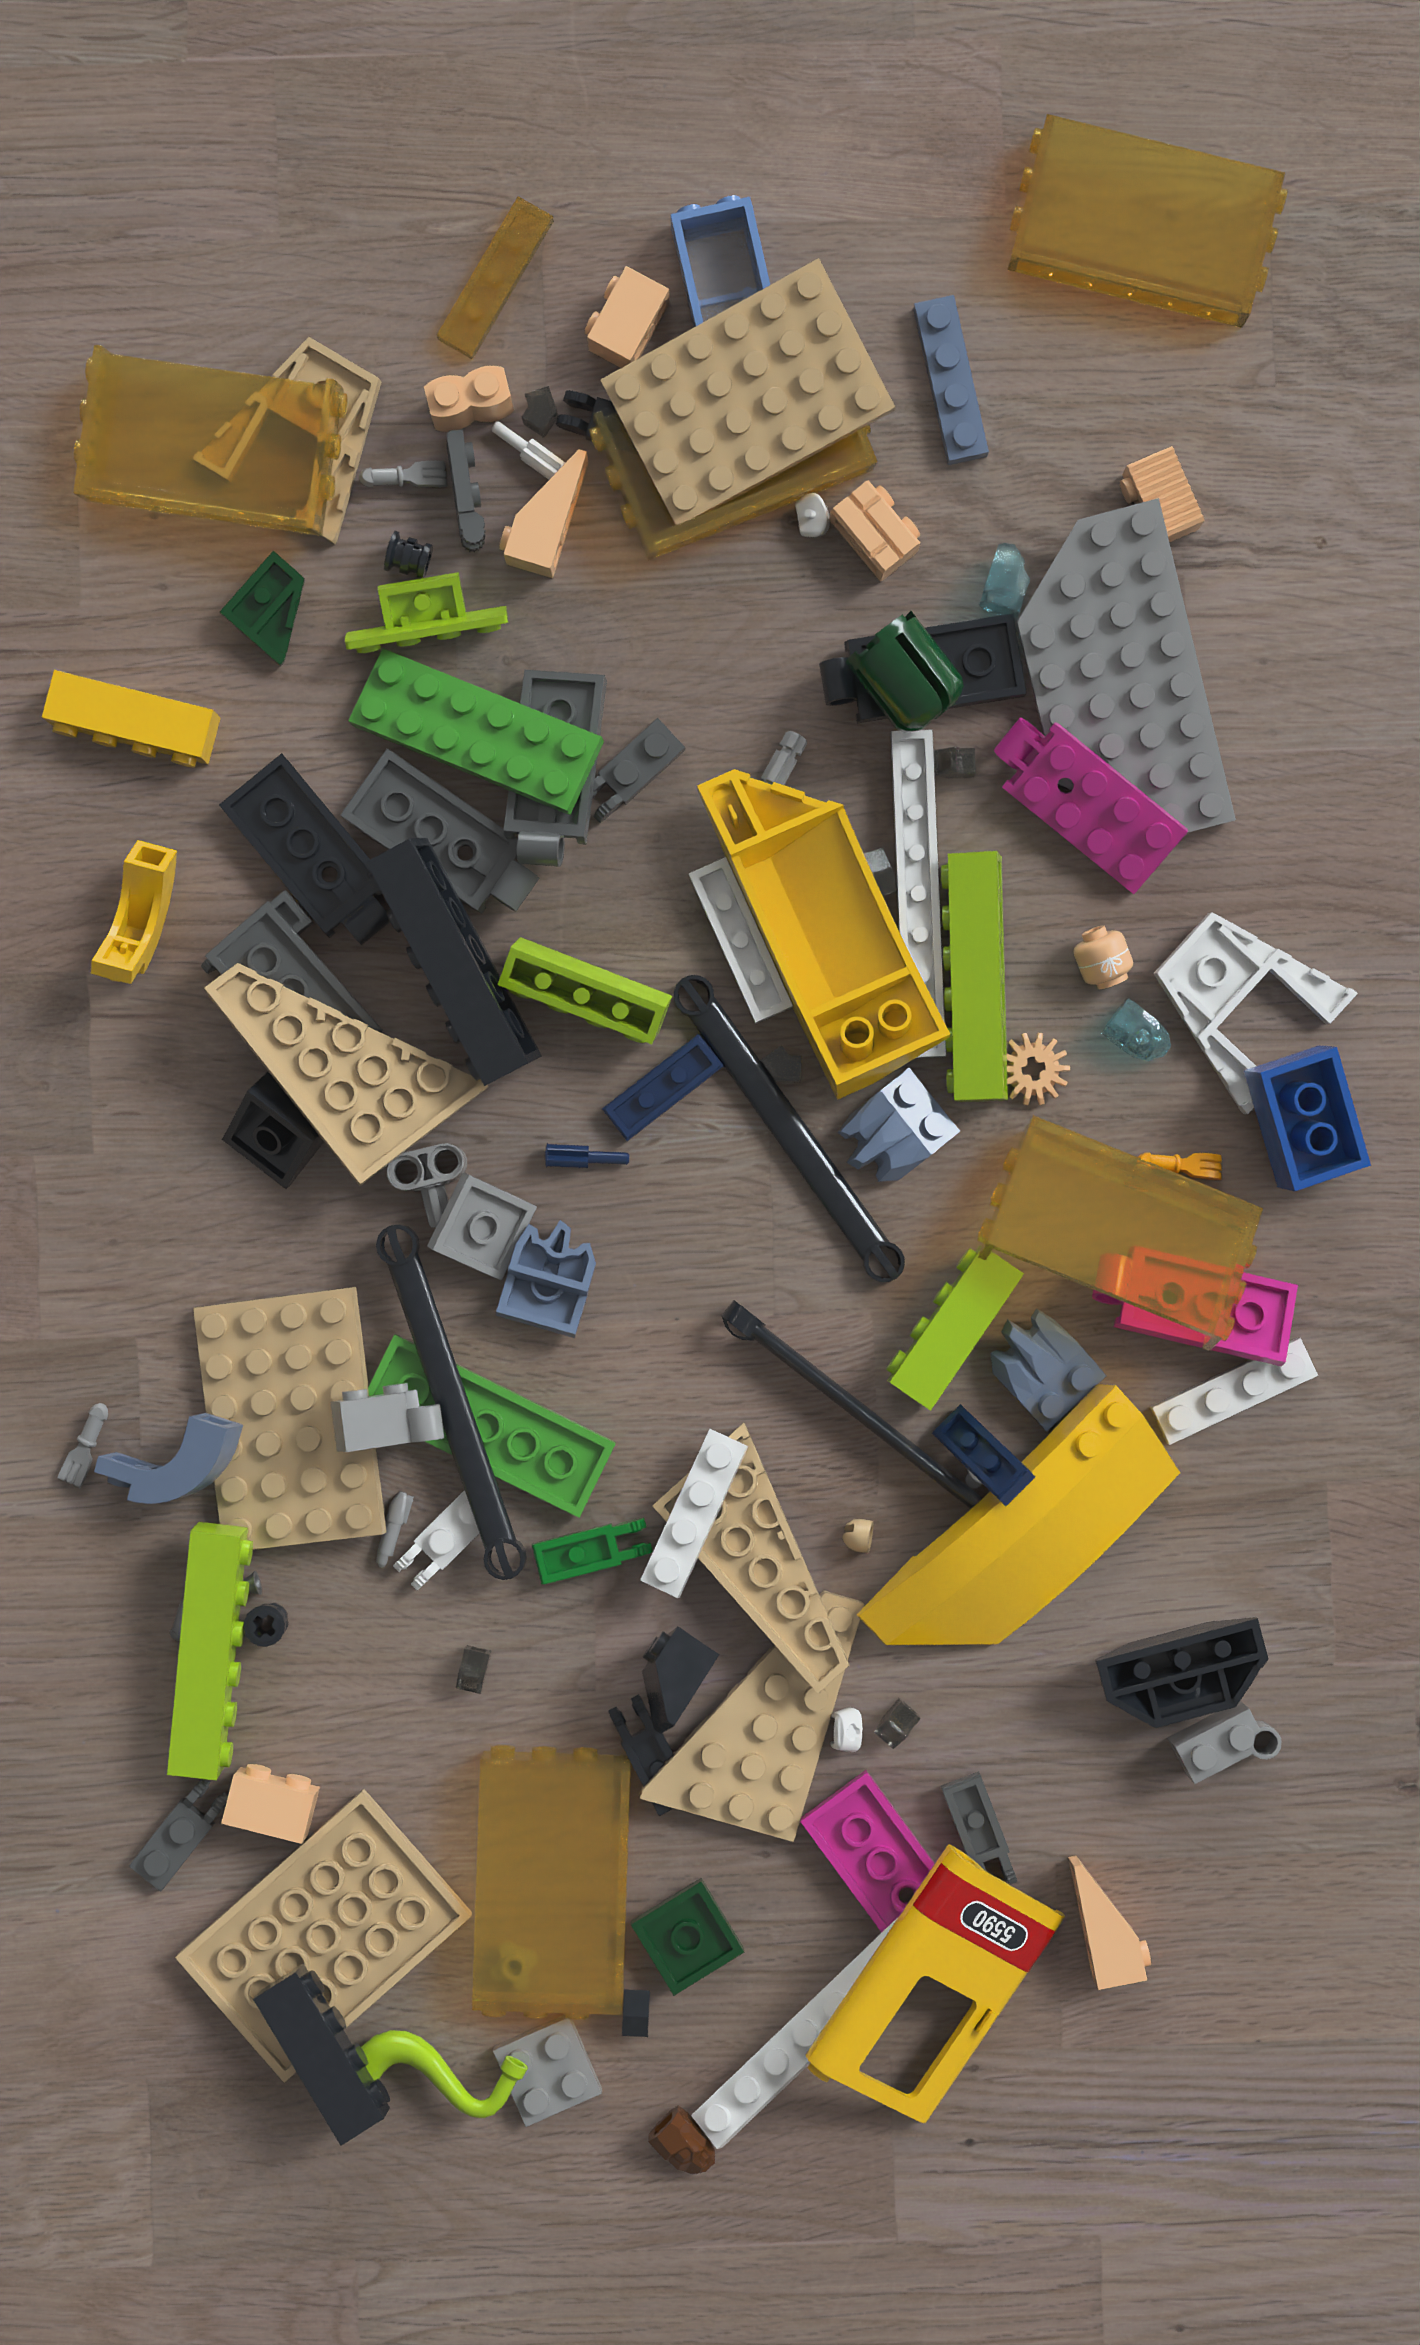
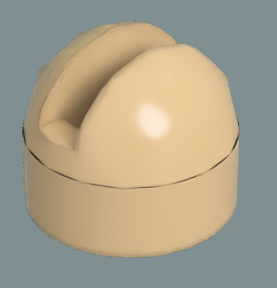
(858, 1535)

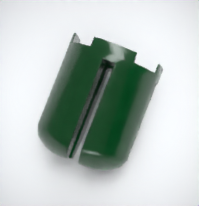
(907, 674)

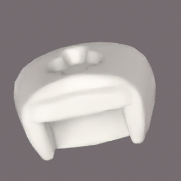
(812, 515)
(847, 1730)

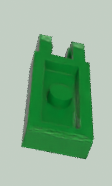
(586, 1551)

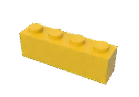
(130, 718)

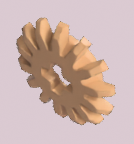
(1047, 1077)

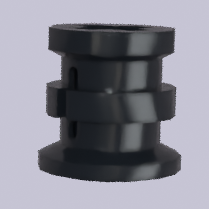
(408, 555)
(254, 1621)

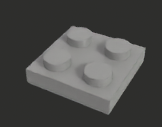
(481, 1226)
(557, 2070)

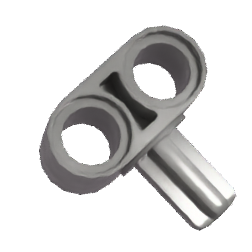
(429, 1178)

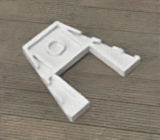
(1216, 972)

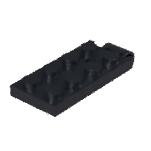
(980, 650)
(299, 842)

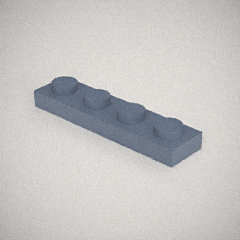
(950, 380)

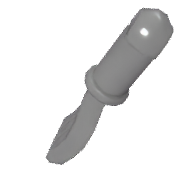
(420, 475)
(79, 1459)

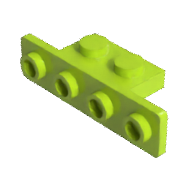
(422, 610)

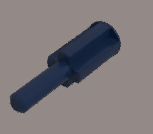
(579, 1156)

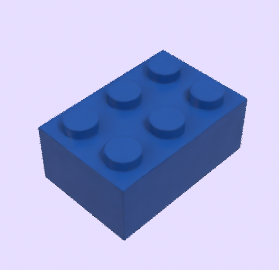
(1307, 1118)

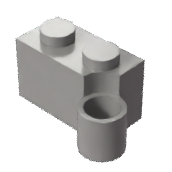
(383, 1419)
(1221, 1742)

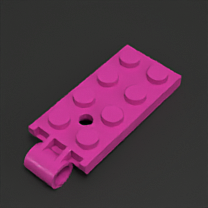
(1101, 814)
(1259, 1328)
(869, 1847)

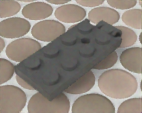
(405, 804)
(541, 829)
(278, 953)

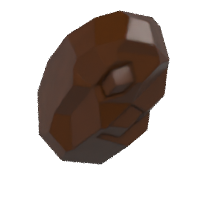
(682, 2142)

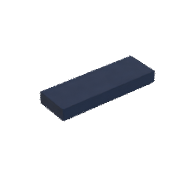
(662, 1087)
(983, 1455)

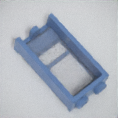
(718, 255)

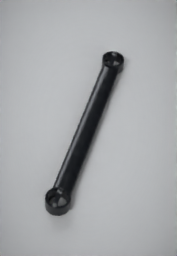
(788, 1128)
(756, 1330)
(450, 1393)

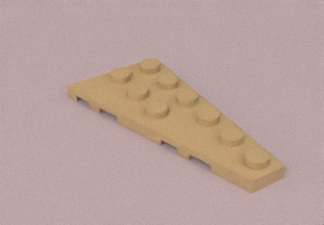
(764, 1569)

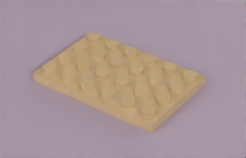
(748, 393)
(276, 1373)
(346, 1905)

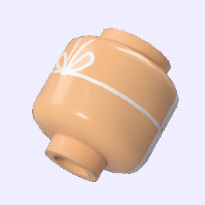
(1103, 957)

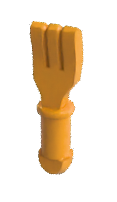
(1196, 1165)

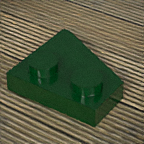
(268, 606)

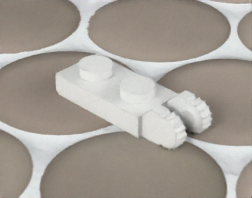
(442, 1539)

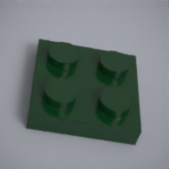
(687, 1936)

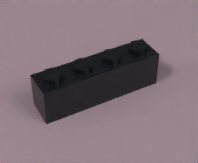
(323, 2053)

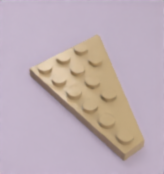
(351, 1083)
(760, 1745)

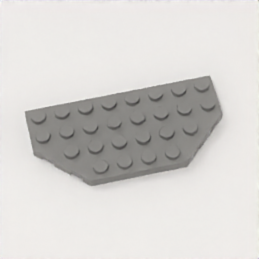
(1121, 665)

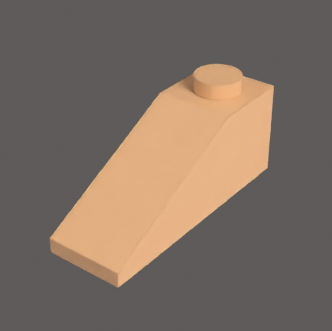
(543, 523)
(1111, 1943)

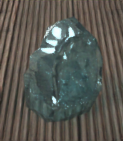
(1005, 582)
(1137, 1032)

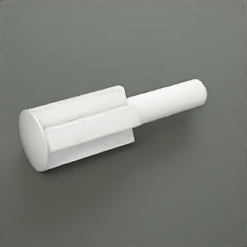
(531, 452)

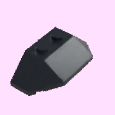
(1184, 1671)

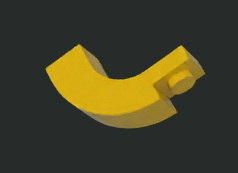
(140, 913)

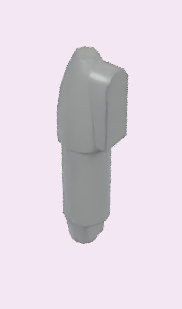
(395, 1518)

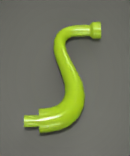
(407, 2048)

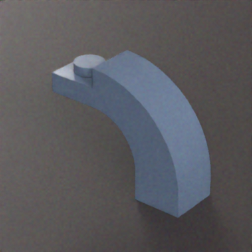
(201, 1459)

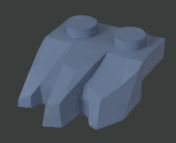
(898, 1128)
(547, 1281)
(1045, 1369)

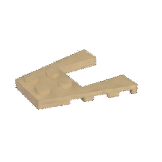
(315, 364)

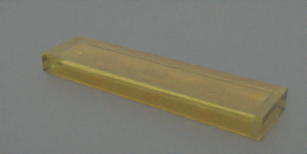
(495, 277)

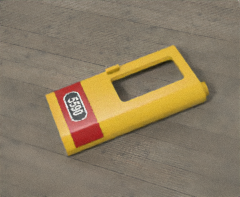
(960, 1932)

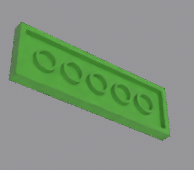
(476, 731)
(521, 1438)

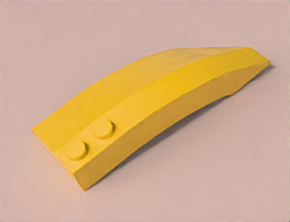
(825, 928)
(1016, 1558)

